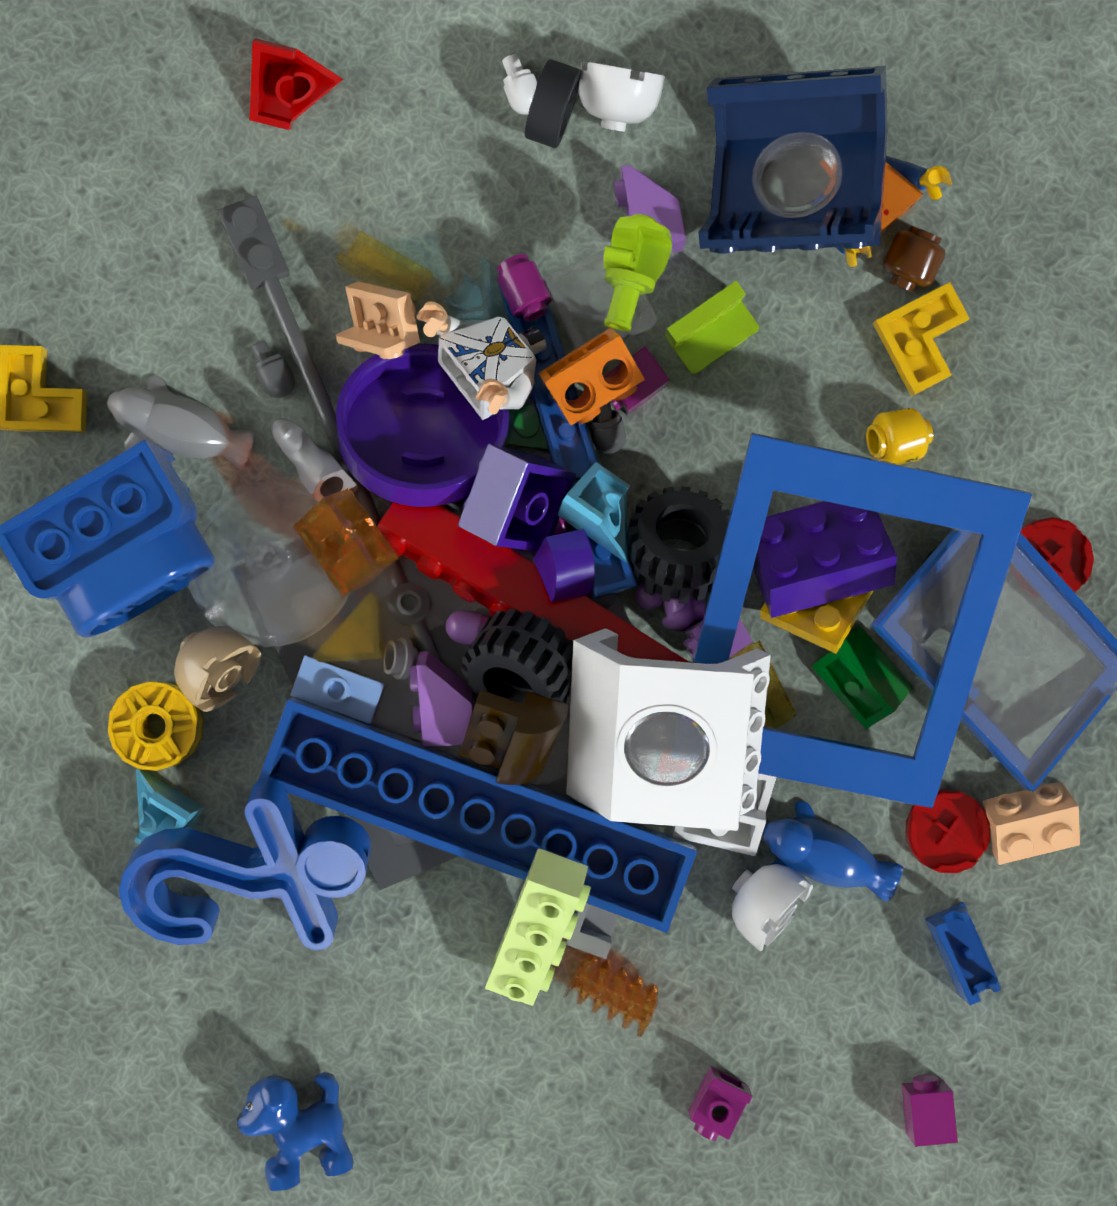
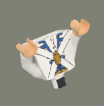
(485, 358)

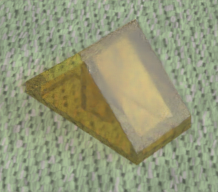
(358, 636)

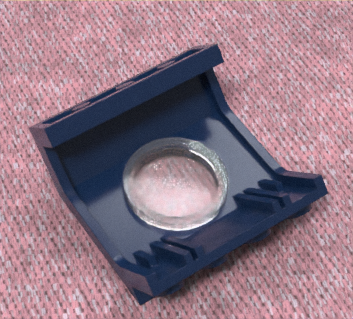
(798, 161)

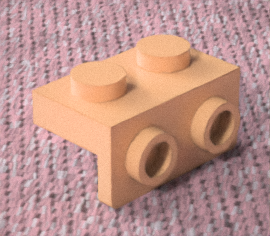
(381, 320)
(1032, 822)

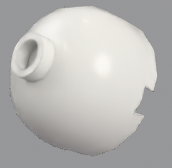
(618, 94)
(767, 902)

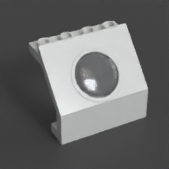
(665, 735)

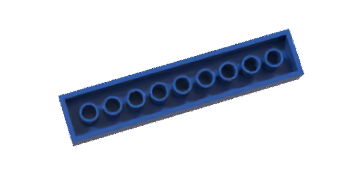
(471, 816)

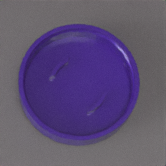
(413, 430)

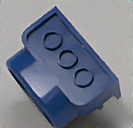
(110, 541)

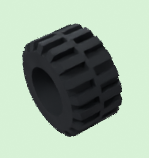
(683, 517)
(519, 655)

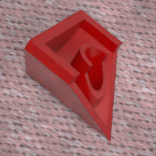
(285, 83)

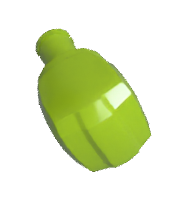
(634, 264)

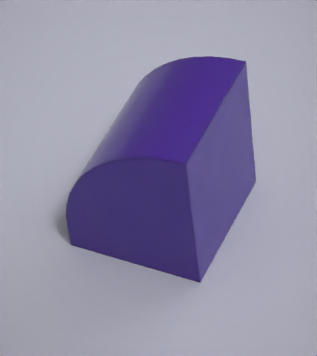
(566, 565)

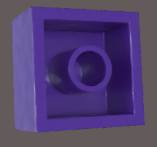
(515, 498)

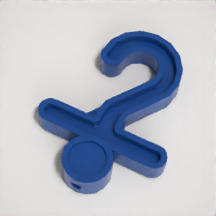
(285, 865)

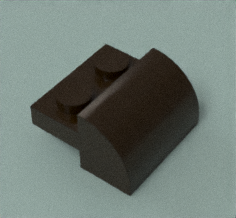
(513, 735)

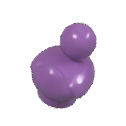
(677, 615)

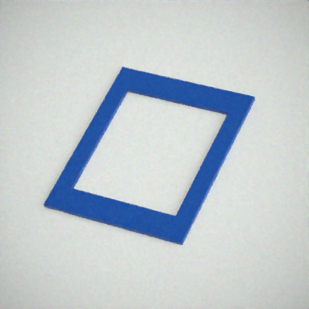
(891, 490)

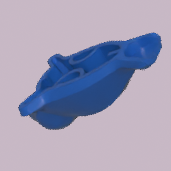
(828, 854)

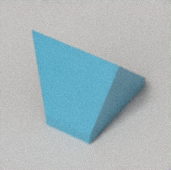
(599, 508)
(162, 806)

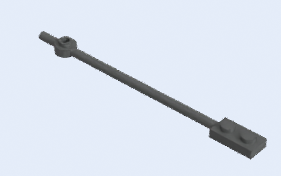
(264, 267)

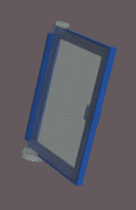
(1041, 665)

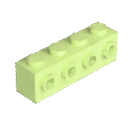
(537, 927)

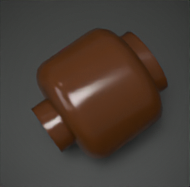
(914, 258)

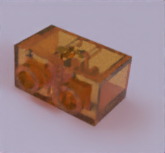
(345, 541)

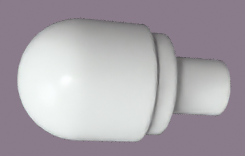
(518, 84)

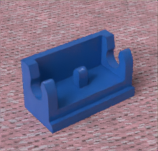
(963, 953)

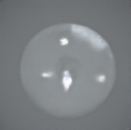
(262, 571)

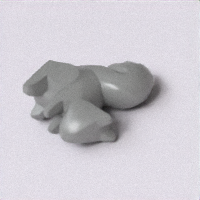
(315, 467)

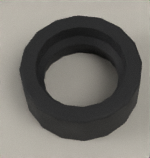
(552, 103)

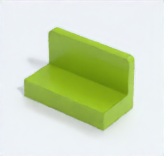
(712, 329)

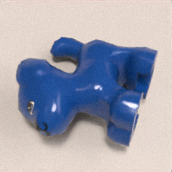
(274, 1110)

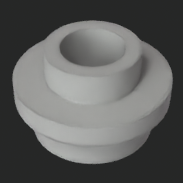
(399, 657)

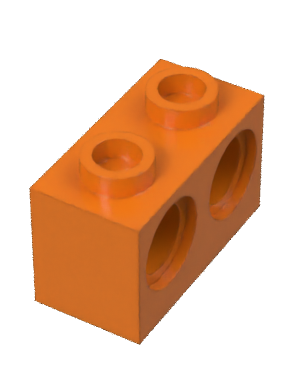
(586, 367)

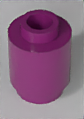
(523, 287)

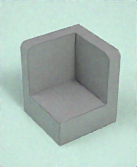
(593, 931)

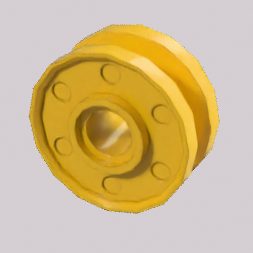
(130, 729)

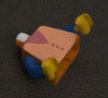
(901, 192)

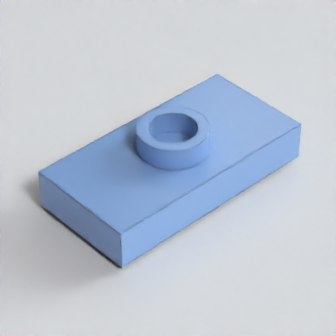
(338, 689)

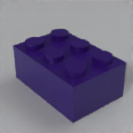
(822, 556)

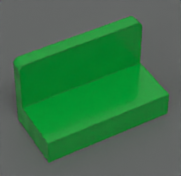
(863, 678)

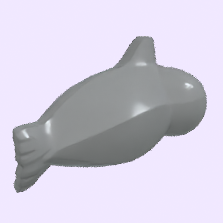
(177, 424)

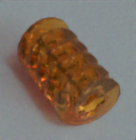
(614, 992)

